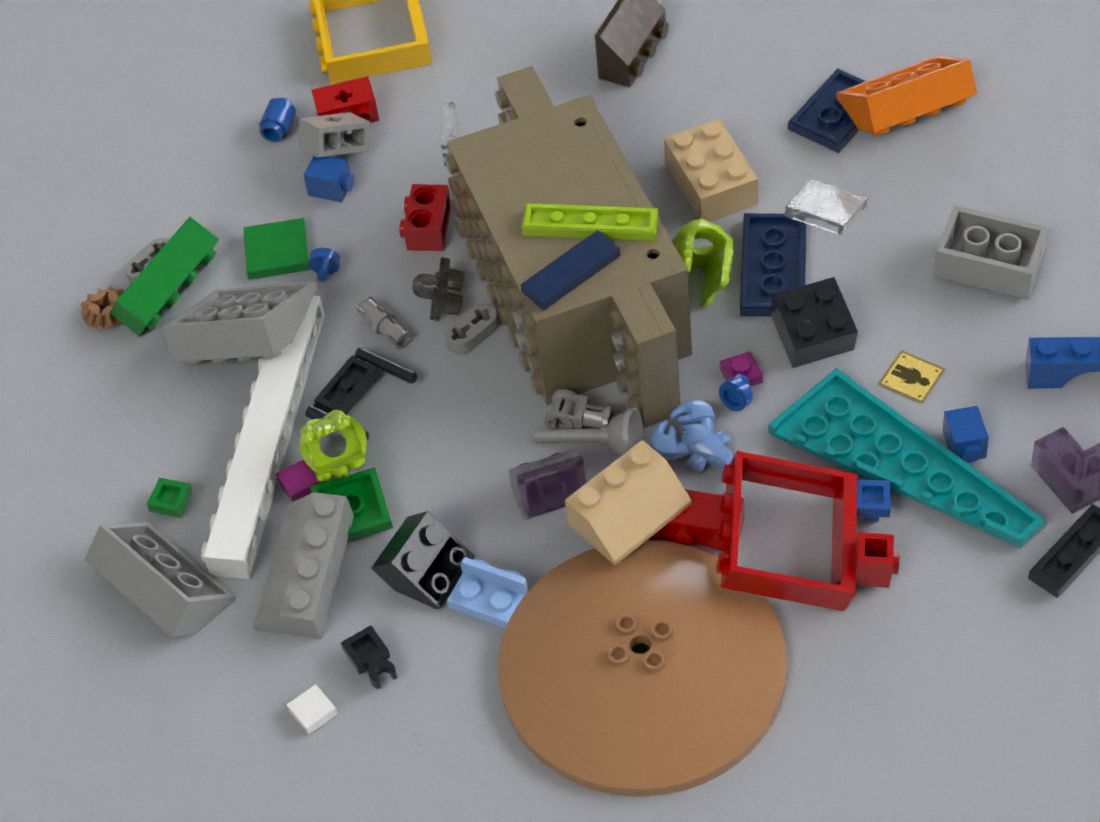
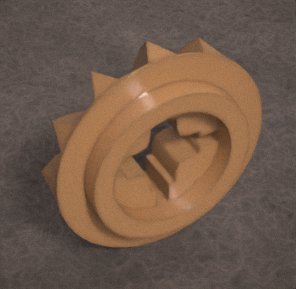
(91, 309)

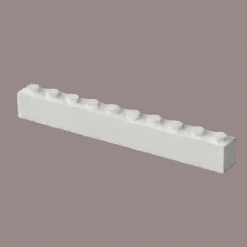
(260, 453)

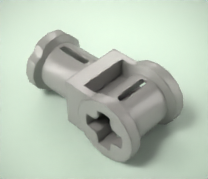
(576, 412)

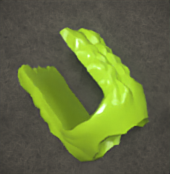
(714, 258)
(341, 465)

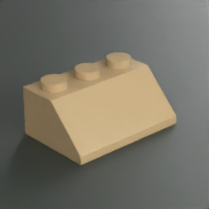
(627, 502)

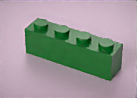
(164, 277)

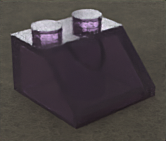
(547, 482)

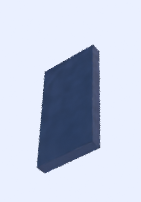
(770, 260)

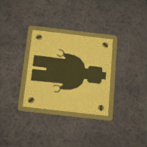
(911, 376)

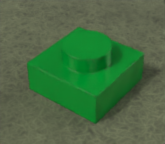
(169, 497)

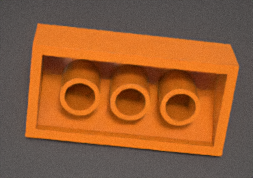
(909, 93)

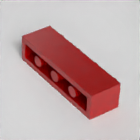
(698, 523)

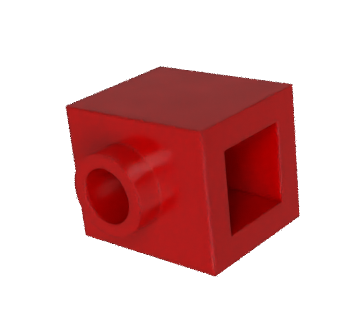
(875, 559)

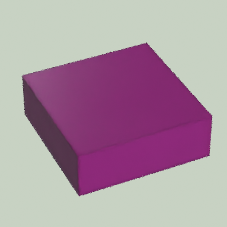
(297, 480)

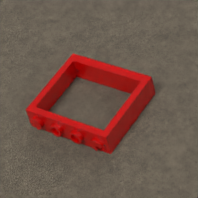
(801, 478)

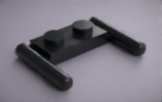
(353, 381)

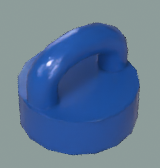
(324, 262)
(736, 393)

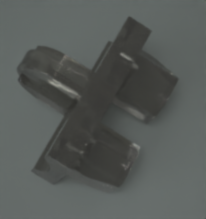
(444, 279)

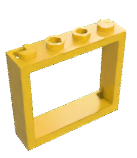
(373, 61)

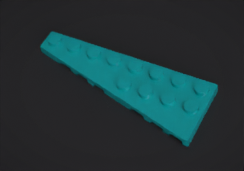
(874, 441)

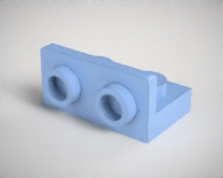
(487, 592)

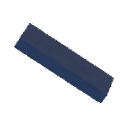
(570, 270)

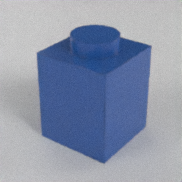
(328, 178)
(965, 433)

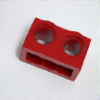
(426, 217)

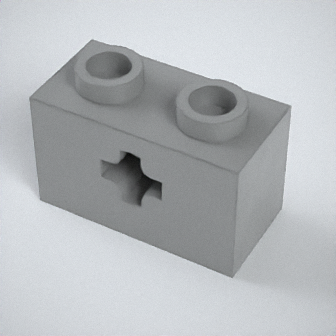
(333, 134)

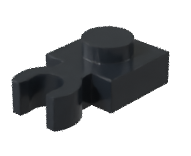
(369, 654)

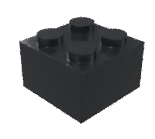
(813, 322)

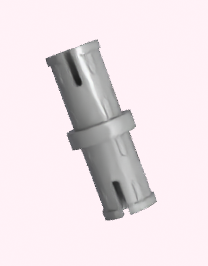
(384, 322)

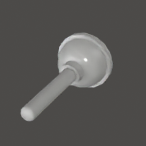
(621, 434)

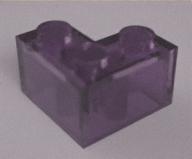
(1068, 469)

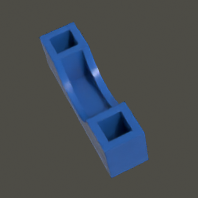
(1059, 359)

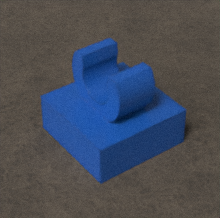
(873, 499)

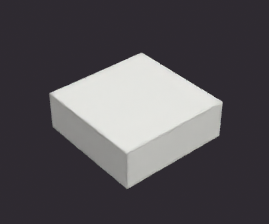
(312, 709)

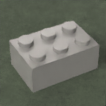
(991, 252)

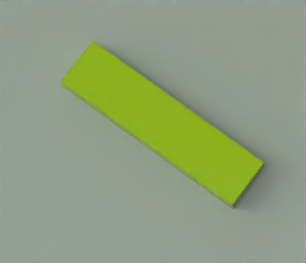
(583, 220)

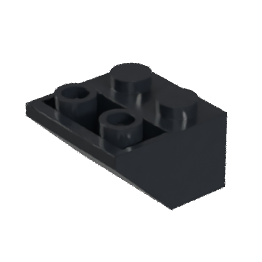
(422, 560)

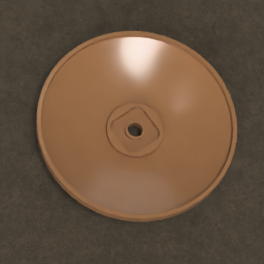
(649, 717)

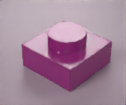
(742, 364)

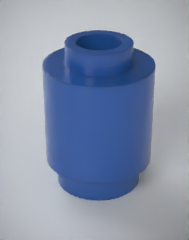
(277, 119)

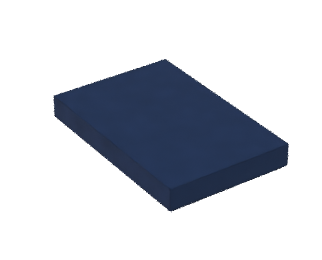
(824, 117)

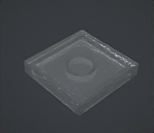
(826, 206)

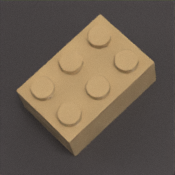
(711, 171)

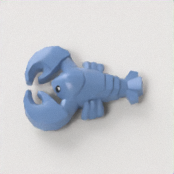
(697, 437)

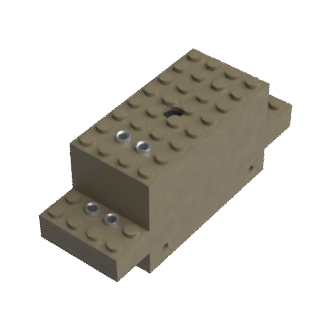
(618, 324)

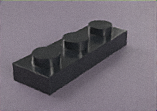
(1069, 554)

